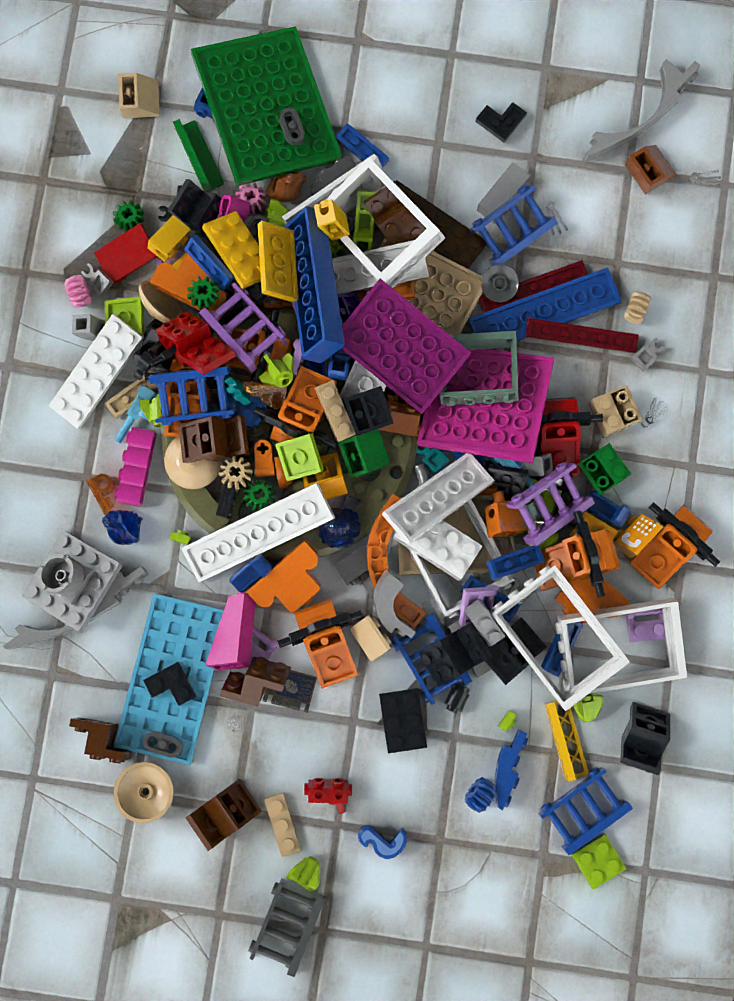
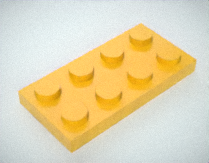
(235, 247)
(277, 261)

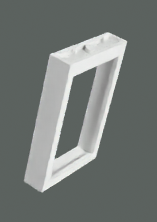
(414, 252)
(492, 549)
(674, 644)
(594, 679)

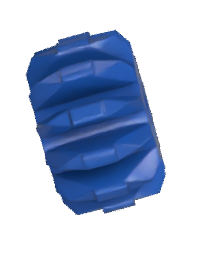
(480, 795)

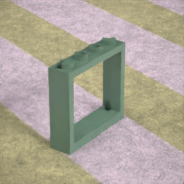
(479, 341)

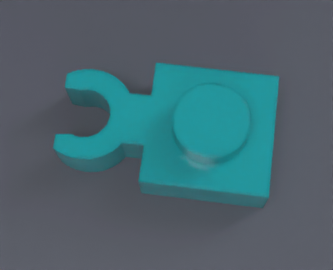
(236, 388)
(433, 458)

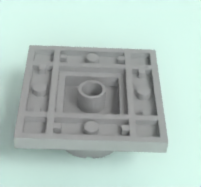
(72, 581)

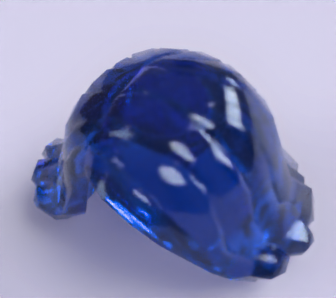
(122, 527)
(340, 530)

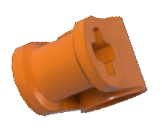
(264, 463)

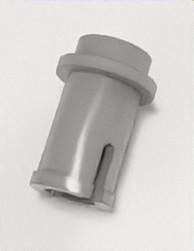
(422, 474)

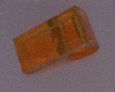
(266, 392)
(100, 494)

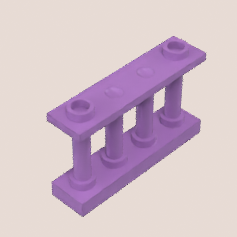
(237, 344)
(565, 512)

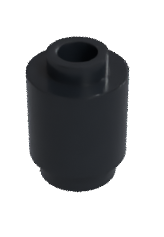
(457, 698)

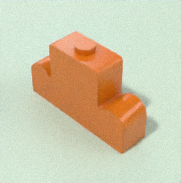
(176, 282)
(289, 579)
(589, 597)

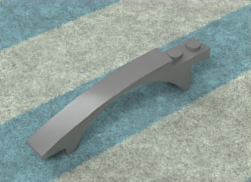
(673, 85)
(120, 586)

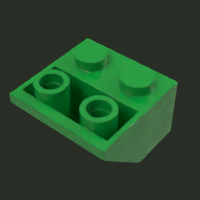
(364, 453)
(604, 469)

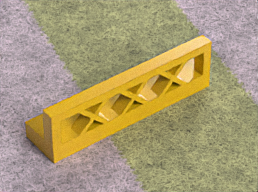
(561, 744)

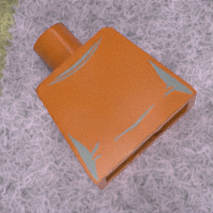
(503, 520)

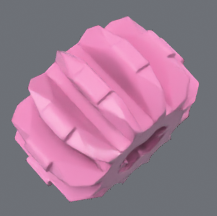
(257, 193)
(78, 291)

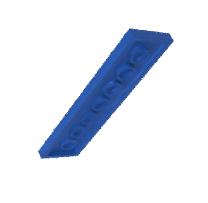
(557, 304)

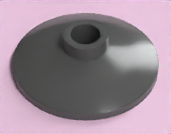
(509, 283)

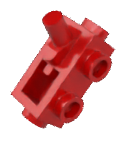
(328, 791)

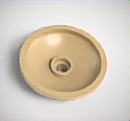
(158, 304)
(190, 475)
(130, 797)

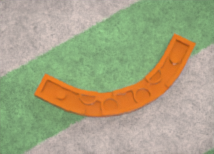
(377, 564)

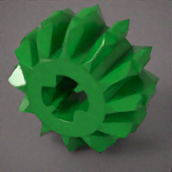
(125, 211)
(205, 286)
(256, 490)

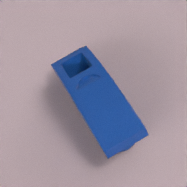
(504, 775)

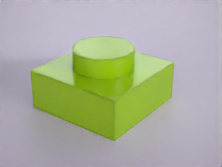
(180, 537)
(507, 721)

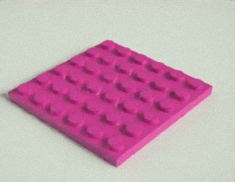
(496, 428)

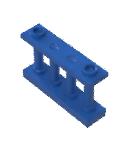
(529, 234)
(180, 379)
(430, 625)
(603, 819)

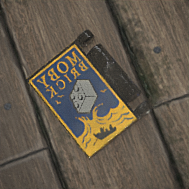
(297, 690)

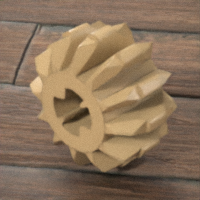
(637, 307)
(233, 479)

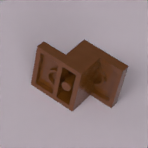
(393, 217)
(213, 439)
(252, 685)
(100, 739)
(223, 814)

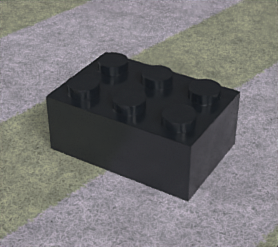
(402, 720)

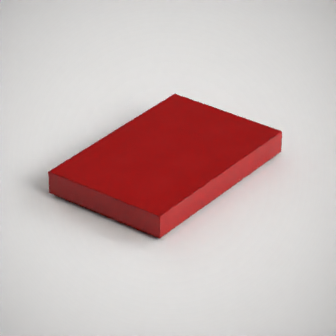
(125, 254)

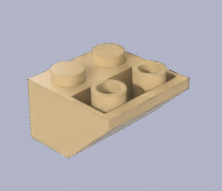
(138, 96)
(617, 409)
(370, 638)

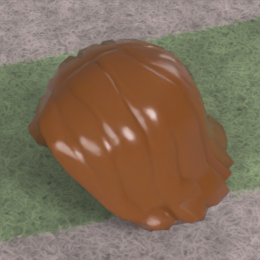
(286, 187)

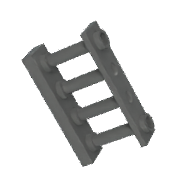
(298, 942)

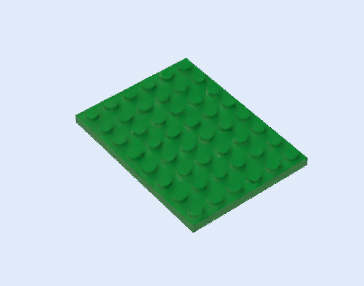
(248, 88)

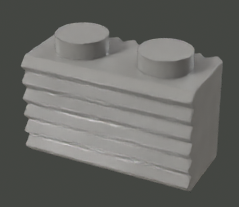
(484, 622)

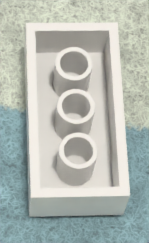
(445, 549)

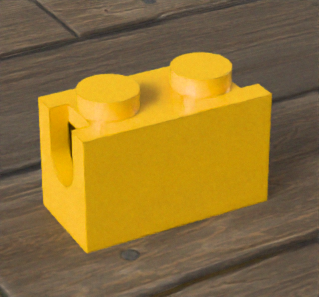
(331, 219)
(169, 239)

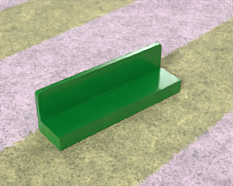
(199, 155)

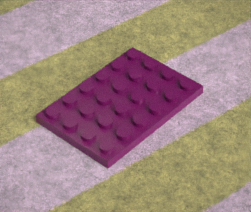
(402, 346)

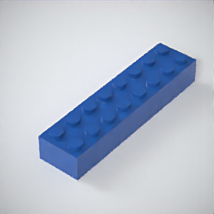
(317, 292)

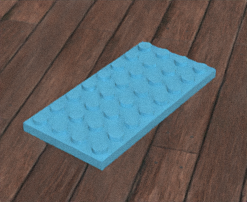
(172, 634)

